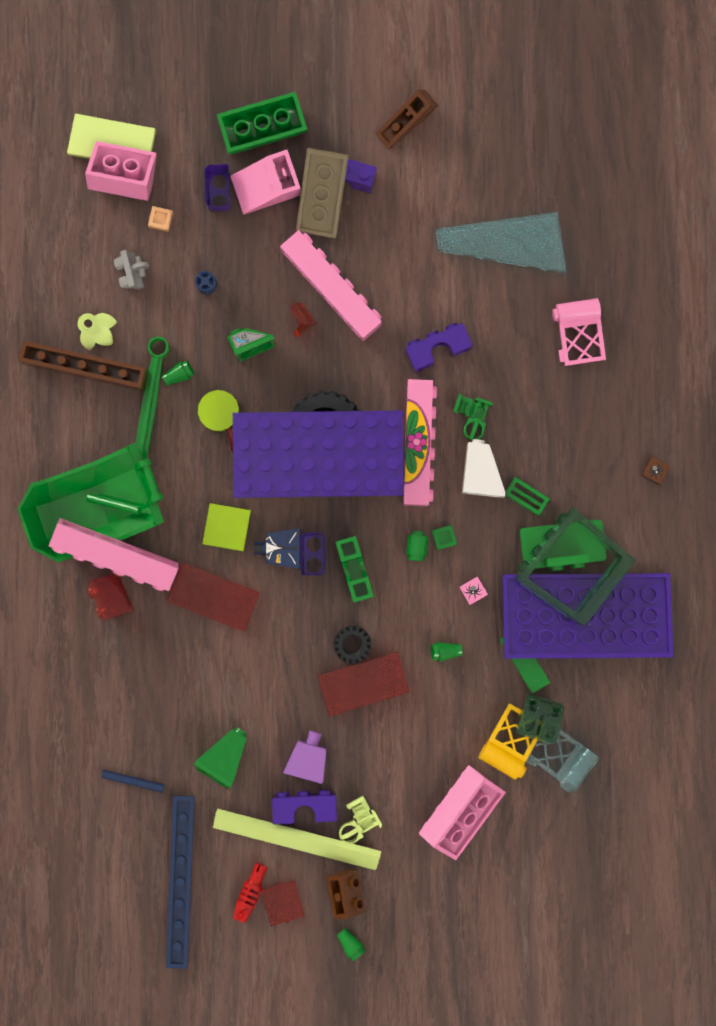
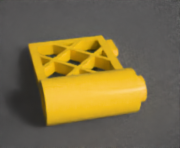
(503, 757)

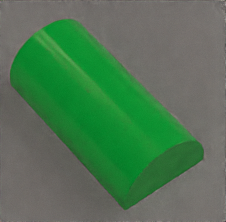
(262, 123)

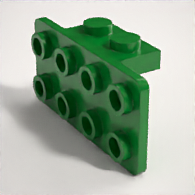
(572, 548)

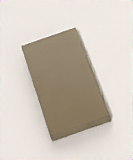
(322, 192)

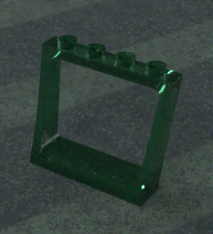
(601, 589)

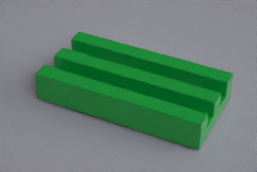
(541, 506)

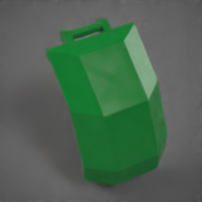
(116, 476)

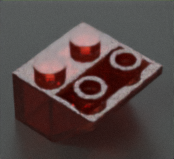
(110, 597)

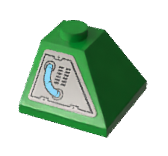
(250, 342)

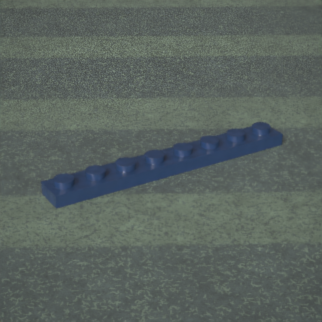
(180, 881)

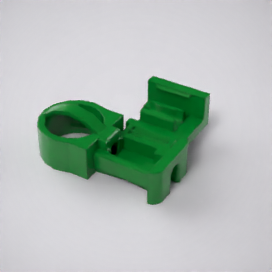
(476, 411)

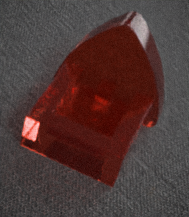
(303, 317)

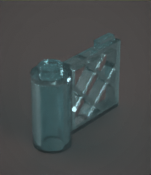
(575, 767)

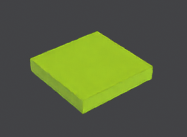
(226, 527)

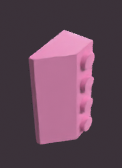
(461, 813)

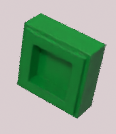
(444, 537)

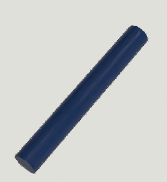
(133, 781)

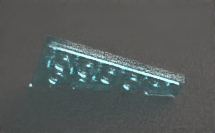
(515, 241)

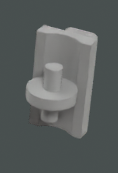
(133, 268)

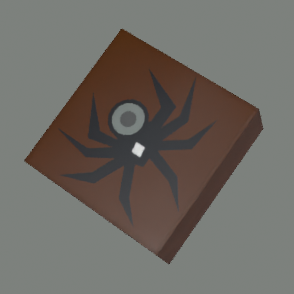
(655, 470)

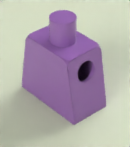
(308, 759)

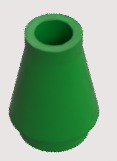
(179, 373)
(445, 651)
(352, 946)

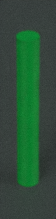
(114, 504)

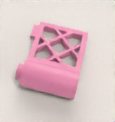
(579, 314)

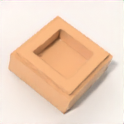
(160, 218)

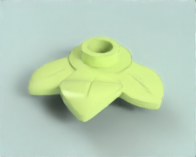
(98, 332)

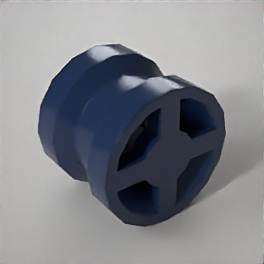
(202, 279)

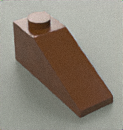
(407, 118)

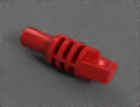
(250, 893)

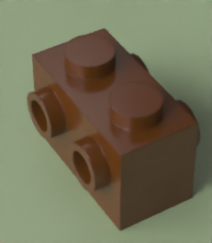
(347, 892)

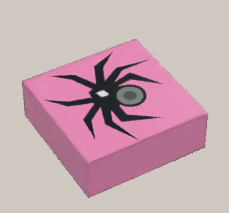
(473, 590)

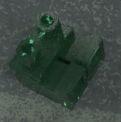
(539, 708)

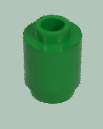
(417, 546)

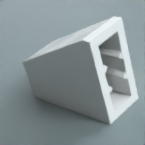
(481, 472)

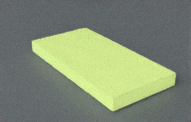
(89, 129)

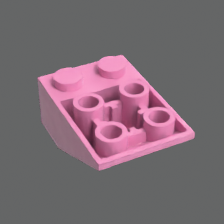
(266, 182)

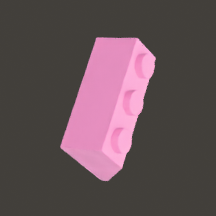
(121, 170)

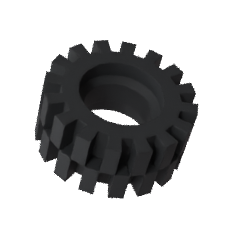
(355, 657)

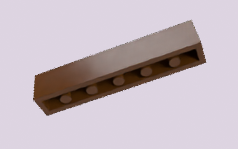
(83, 366)

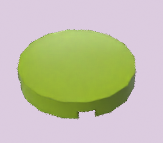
(217, 410)

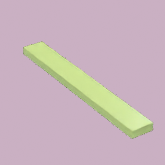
(296, 839)

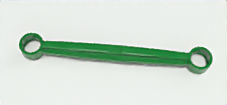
(150, 398)

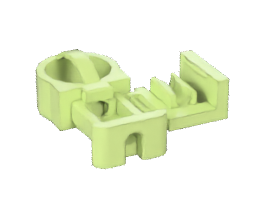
(364, 818)

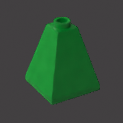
(223, 758)

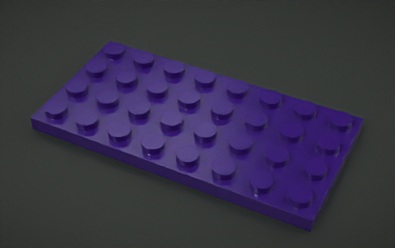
(318, 454)
(628, 624)

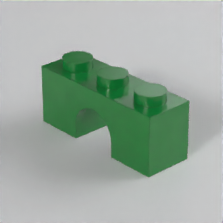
(354, 569)

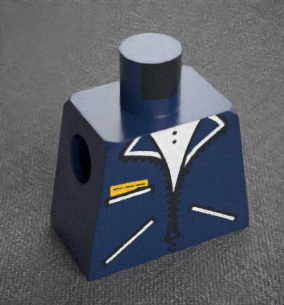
(281, 548)

